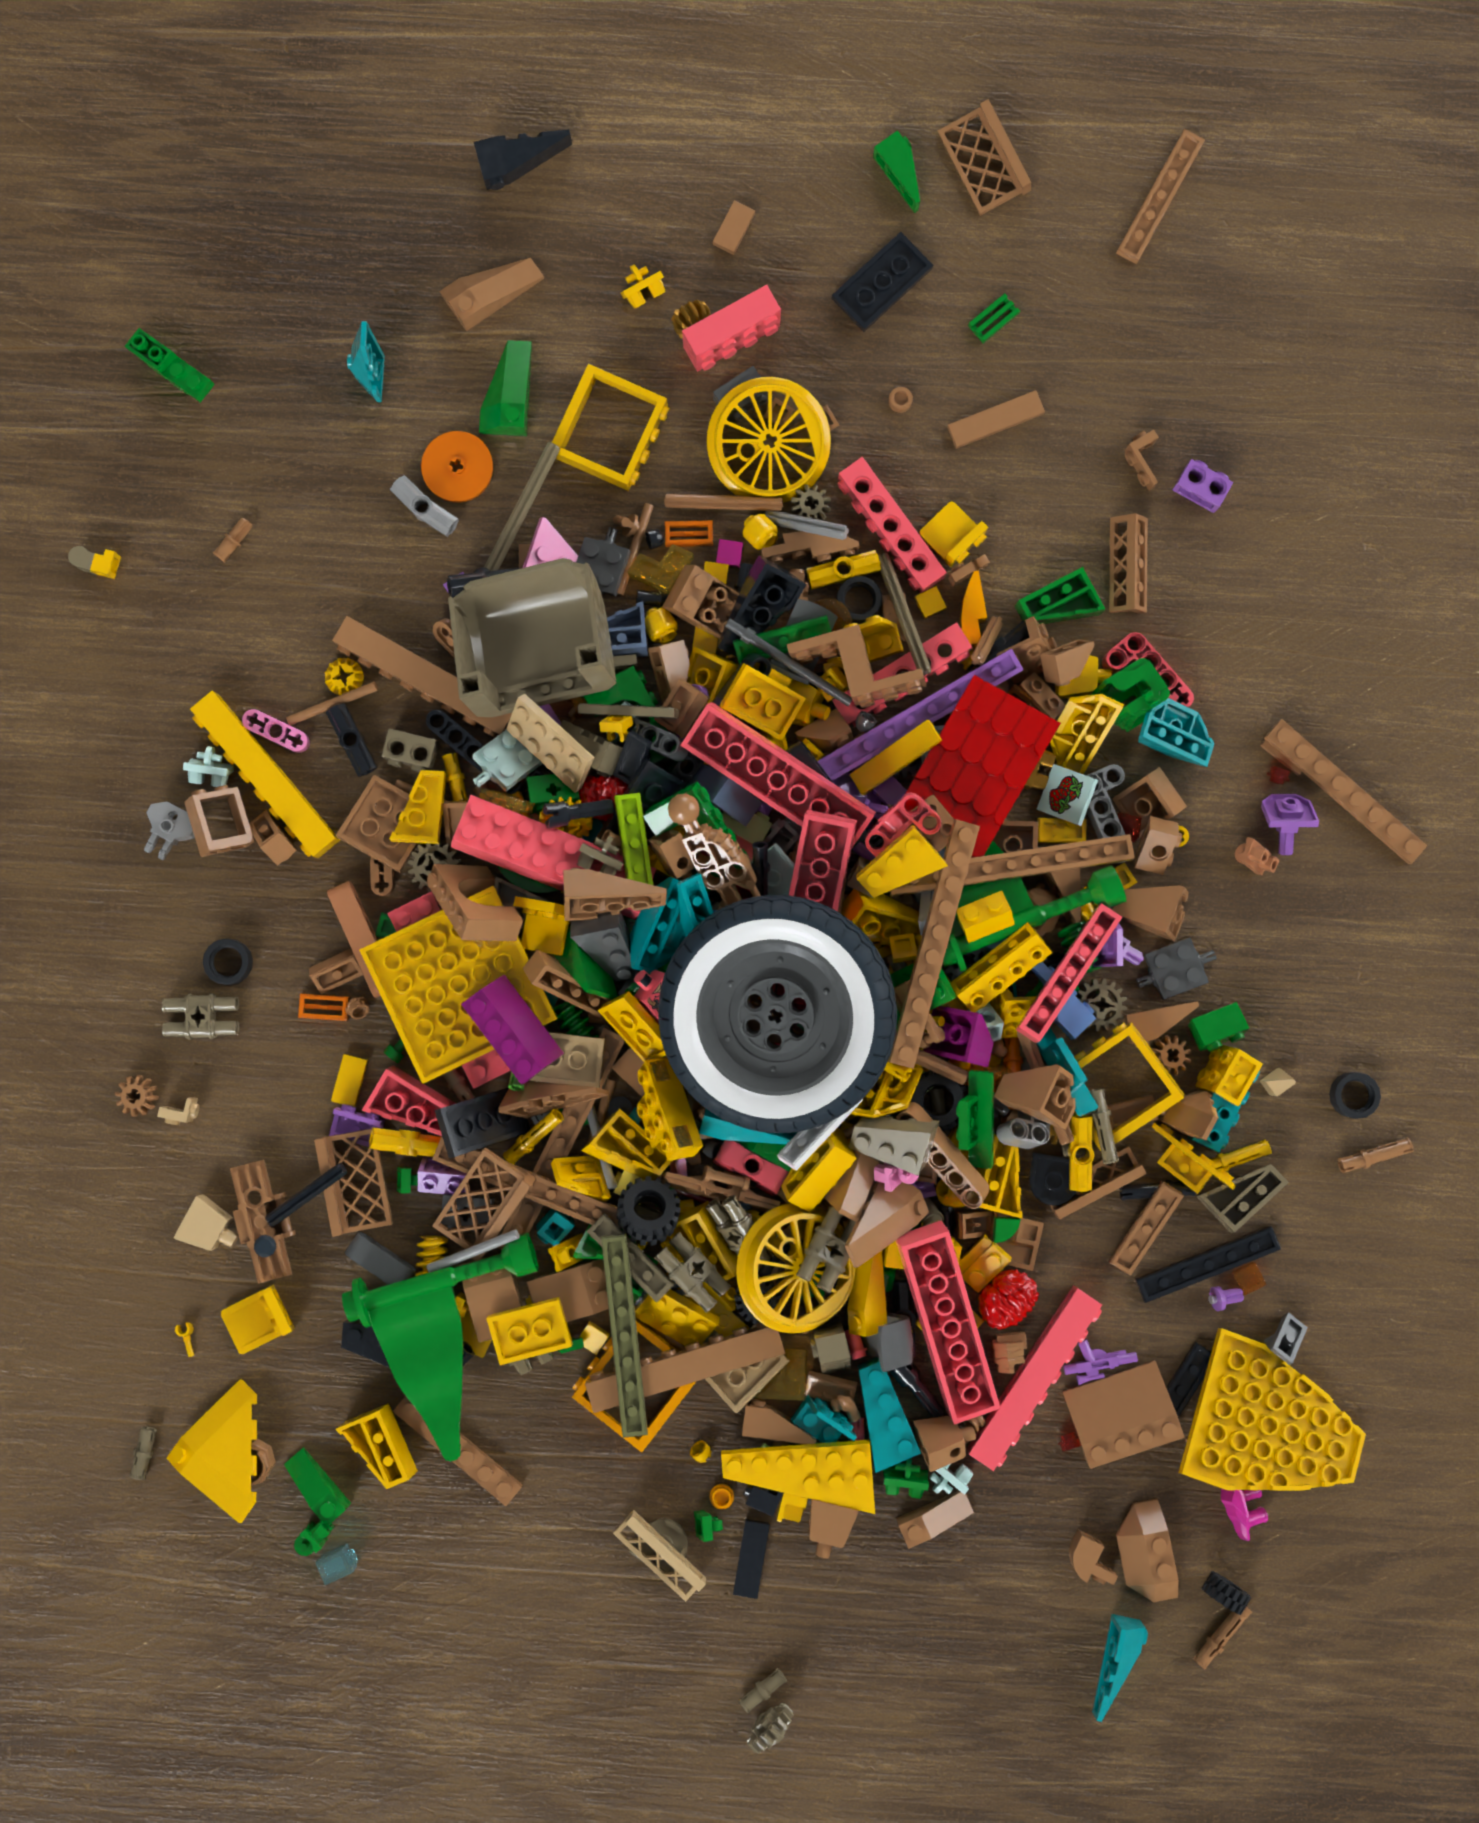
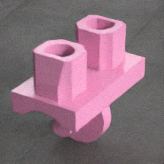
(892, 1176)

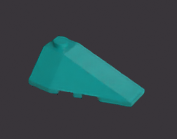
(367, 361)
(721, 1129)
(1120, 1654)

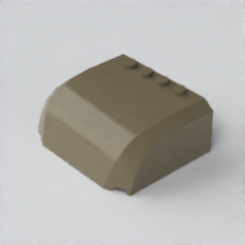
(531, 635)

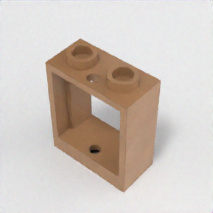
(200, 828)

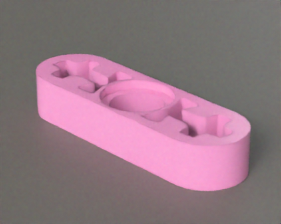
(266, 734)

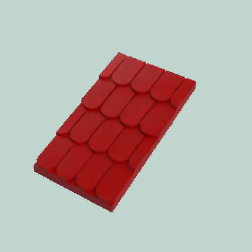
(983, 758)

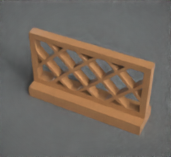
(1005, 152)
(334, 1194)
(503, 1211)

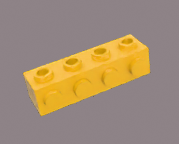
(1000, 968)

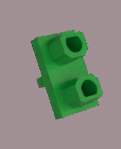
(906, 1476)
(312, 1538)

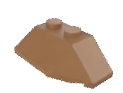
(1147, 1552)

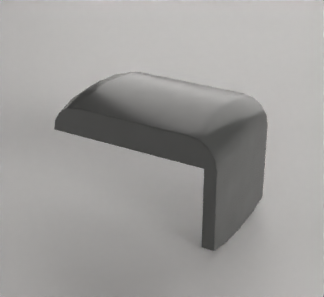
(803, 611)
(892, 1343)

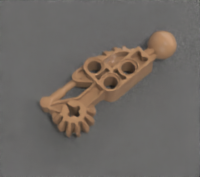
(722, 849)

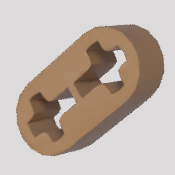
(375, 875)

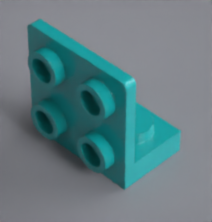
(822, 1422)

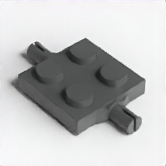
(605, 560)
(1176, 968)

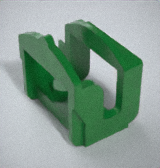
(1136, 680)

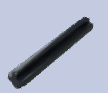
(306, 1194)

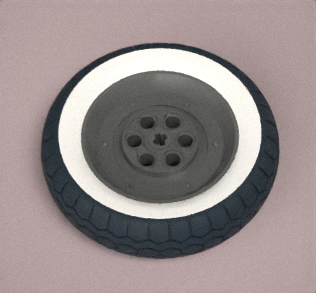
(815, 958)

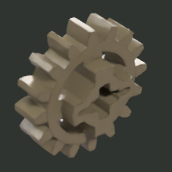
(432, 856)
(1102, 994)
(770, 1728)

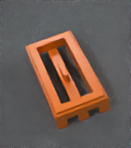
(689, 542)
(302, 1005)

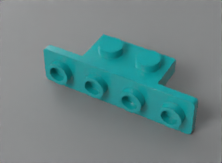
(1057, 1053)

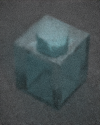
(337, 1564)

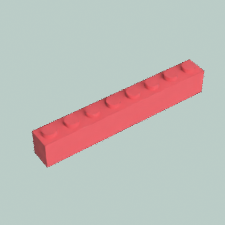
(1034, 1377)

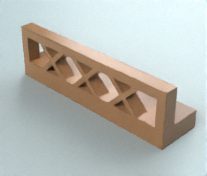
(1136, 558)
(1104, 1187)

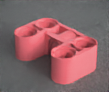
(898, 819)
(733, 1158)

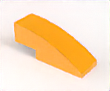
(973, 610)

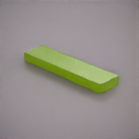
(633, 838)

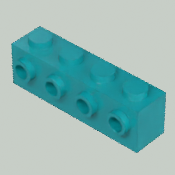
(1227, 1118)

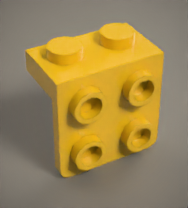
(953, 534)

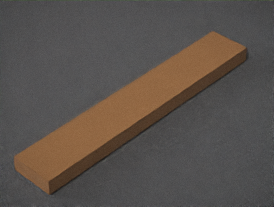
(1160, 196)

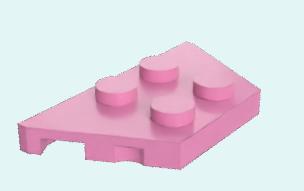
(547, 545)

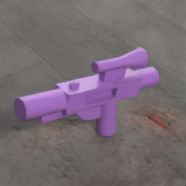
(1096, 1360)

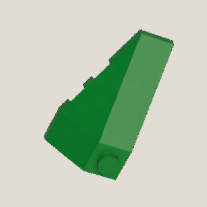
(507, 398)

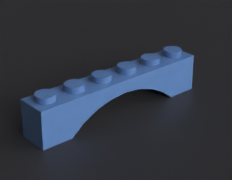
(1074, 1015)

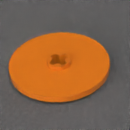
(449, 450)

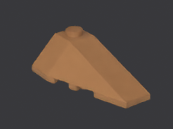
(543, 1097)
(885, 1220)

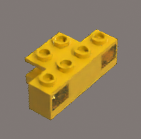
(667, 1111)

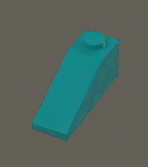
(693, 902)

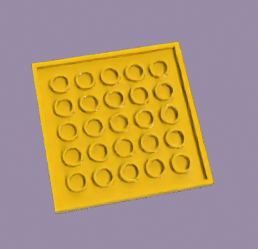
(429, 974)

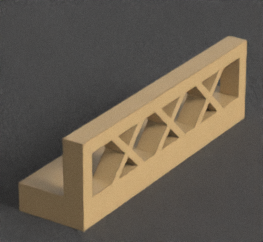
(664, 1551)

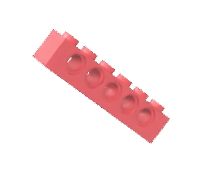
(861, 473)
(952, 636)
(1068, 973)

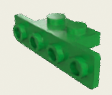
(977, 1119)

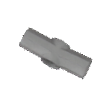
(413, 498)

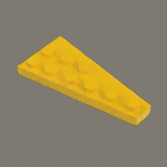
(820, 1471)

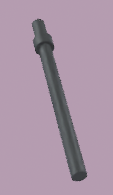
(748, 636)

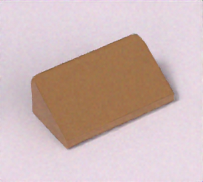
(335, 971)

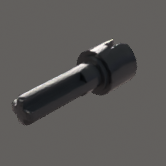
(565, 813)
(909, 1377)

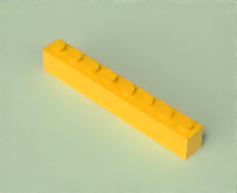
(265, 775)

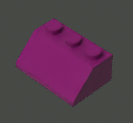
(965, 1037)

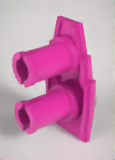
(1238, 1513)

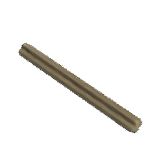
(522, 506)
(903, 614)

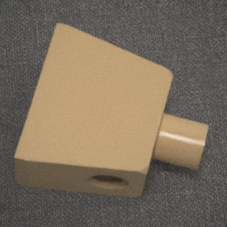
(206, 1225)

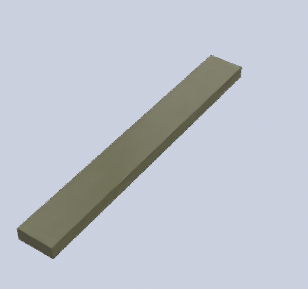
(624, 1335)

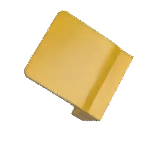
(257, 1320)

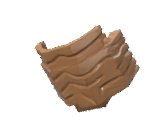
(1008, 1350)
(265, 1460)

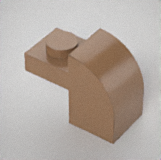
(1084, 1557)

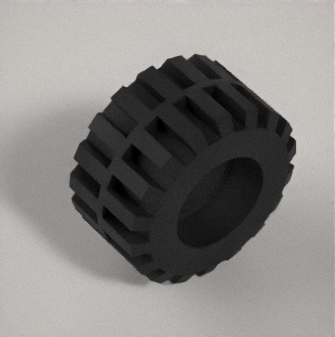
(958, 1091)
(652, 1192)

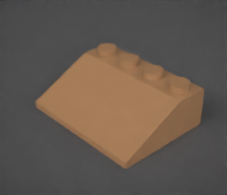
(1123, 1414)

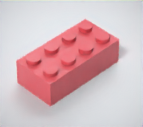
(732, 328)

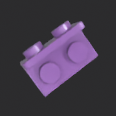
(438, 1178)

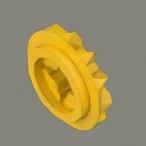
(353, 681)

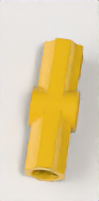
(858, 565)
(403, 1142)
(1081, 1168)

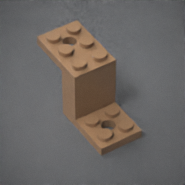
(857, 667)

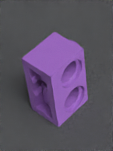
(1200, 492)

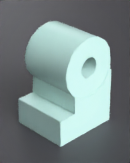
(993, 1021)

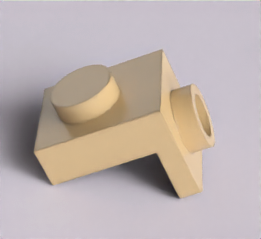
(175, 1115)

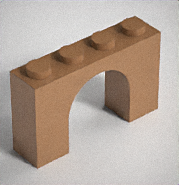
(470, 919)

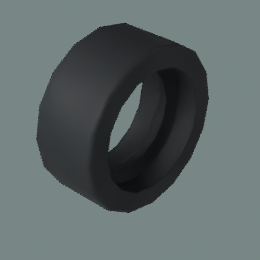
(871, 586)
(210, 953)
(1373, 1091)

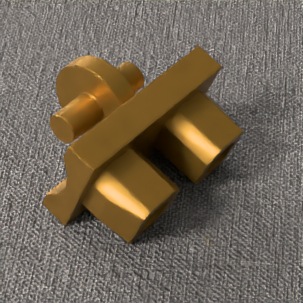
(1039, 780)

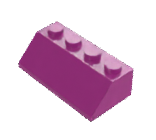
(512, 1029)

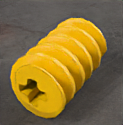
(431, 1251)

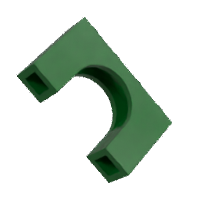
(630, 688)
(660, 822)

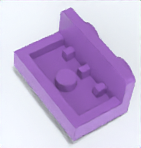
(348, 1120)

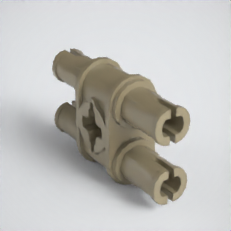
(198, 1028)
(733, 1224)
(817, 1251)
(703, 1271)

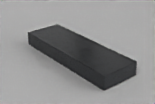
(1188, 1377)
(751, 1558)

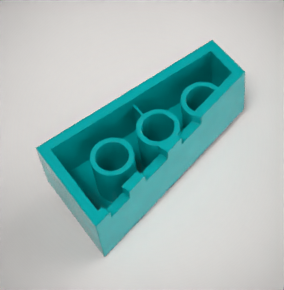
(886, 1423)

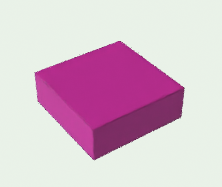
(729, 553)

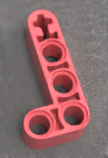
(1146, 650)

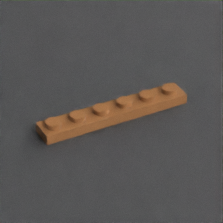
(472, 1459)

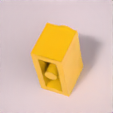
(985, 916)

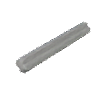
(808, 524)

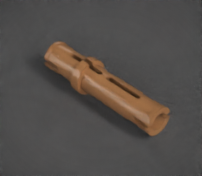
(1366, 1158)
(1220, 1637)

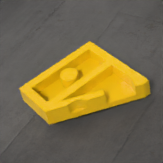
(581, 1175)

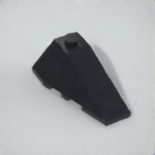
(762, 600)

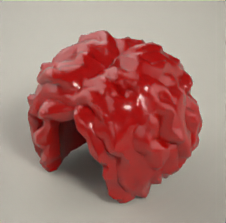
(601, 789)
(1007, 1299)

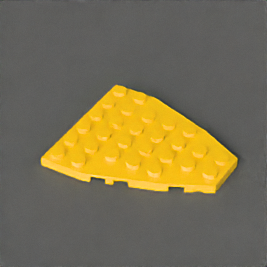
(1266, 1425)

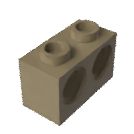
(412, 744)

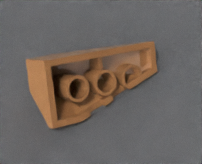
(485, 292)
(596, 892)
(1192, 1115)

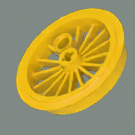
(814, 420)
(749, 1283)

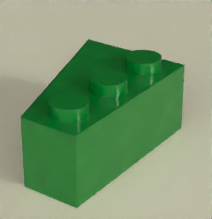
(1062, 600)

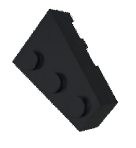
(362, 1342)

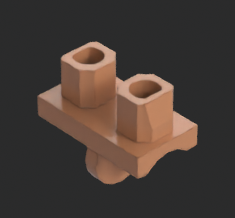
(1256, 857)

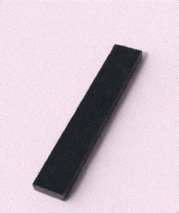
(1207, 1264)

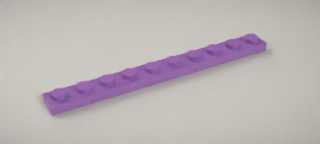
(930, 709)

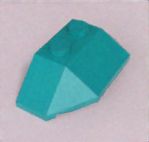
(1177, 733)
(657, 932)

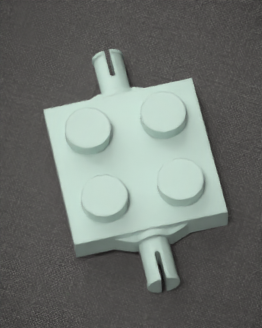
(504, 761)

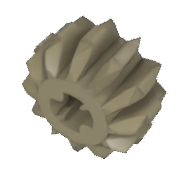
(815, 497)

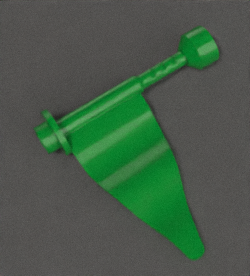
(1102, 888)
(424, 1334)

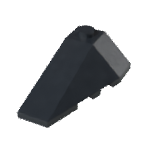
(508, 160)

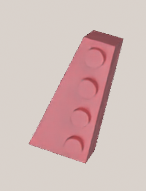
(406, 1100)

